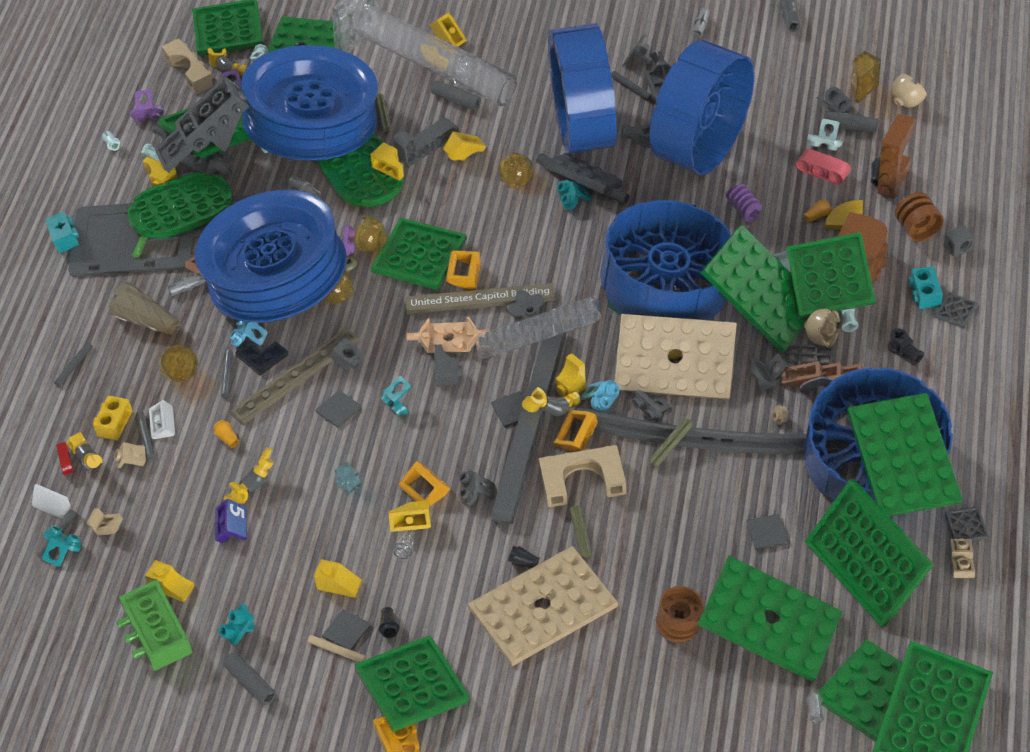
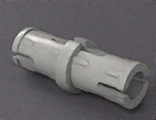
(699, 28)
(303, 186)
(186, 284)

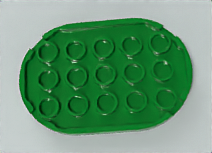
(357, 181)
(179, 205)

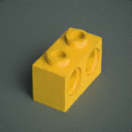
(112, 417)

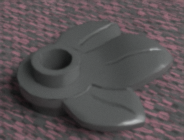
(524, 304)

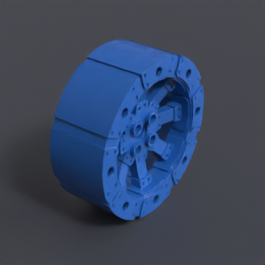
(582, 88)
(702, 106)
(669, 240)
(857, 388)

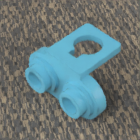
(243, 330)
(602, 395)

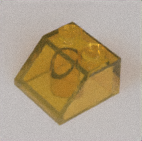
(865, 75)

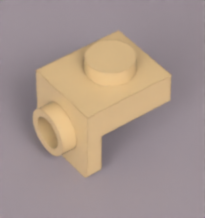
(130, 454)
(104, 524)

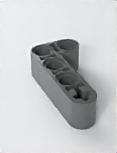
(425, 142)

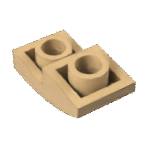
(962, 558)

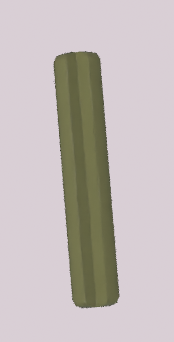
(382, 113)
(669, 444)
(580, 531)

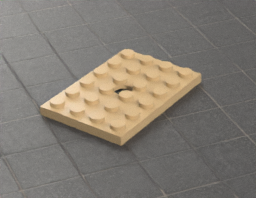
(705, 363)
(523, 629)

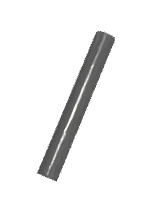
(631, 85)
(72, 365)
(226, 373)
(145, 435)
(63, 525)

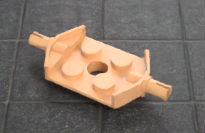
(435, 333)

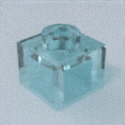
(347, 478)

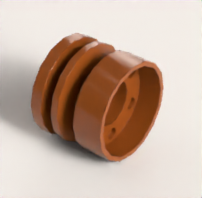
(919, 216)
(679, 614)

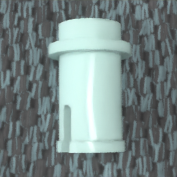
(112, 142)

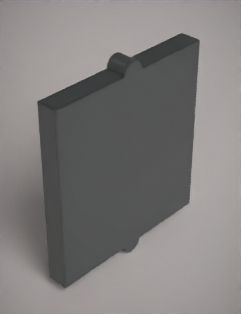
(338, 408)
(508, 408)
(767, 532)
(346, 630)

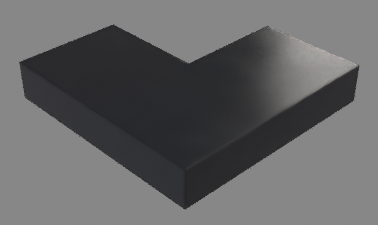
(261, 361)

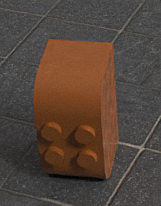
(874, 239)

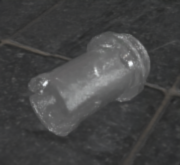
(815, 709)

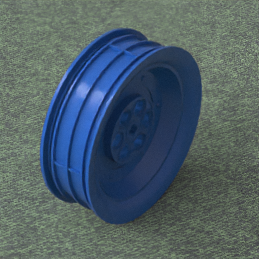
(309, 102)
(271, 256)

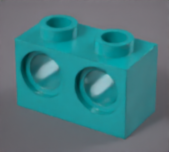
(925, 287)

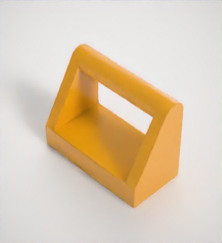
(466, 282)
(585, 432)
(415, 472)

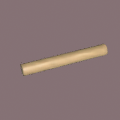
(336, 648)

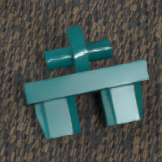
(239, 623)

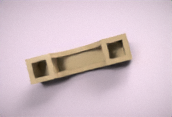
(179, 55)

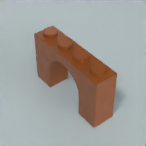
(893, 164)

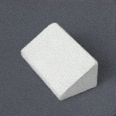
(161, 420)
(50, 502)

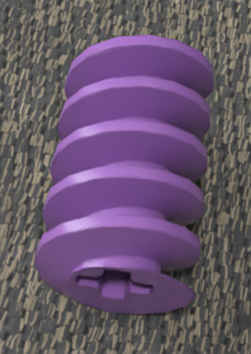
(744, 202)

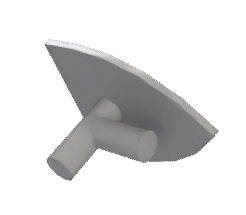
(641, 53)
(816, 384)

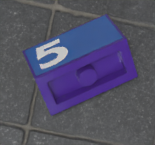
(230, 521)

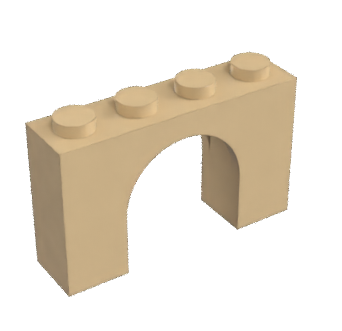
(602, 460)

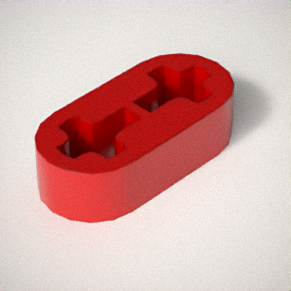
(64, 457)

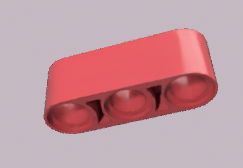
(823, 166)

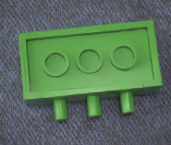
(153, 626)

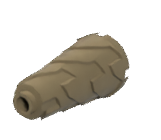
(141, 310)

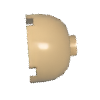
(906, 92)
(822, 327)

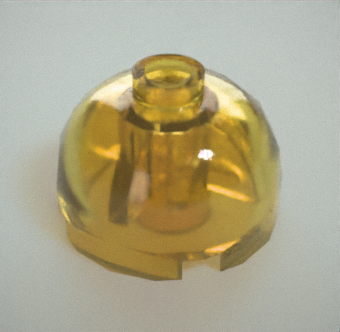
(516, 170)
(370, 235)
(342, 291)
(178, 363)

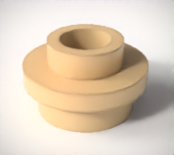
(780, 414)

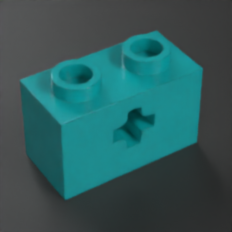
(62, 231)

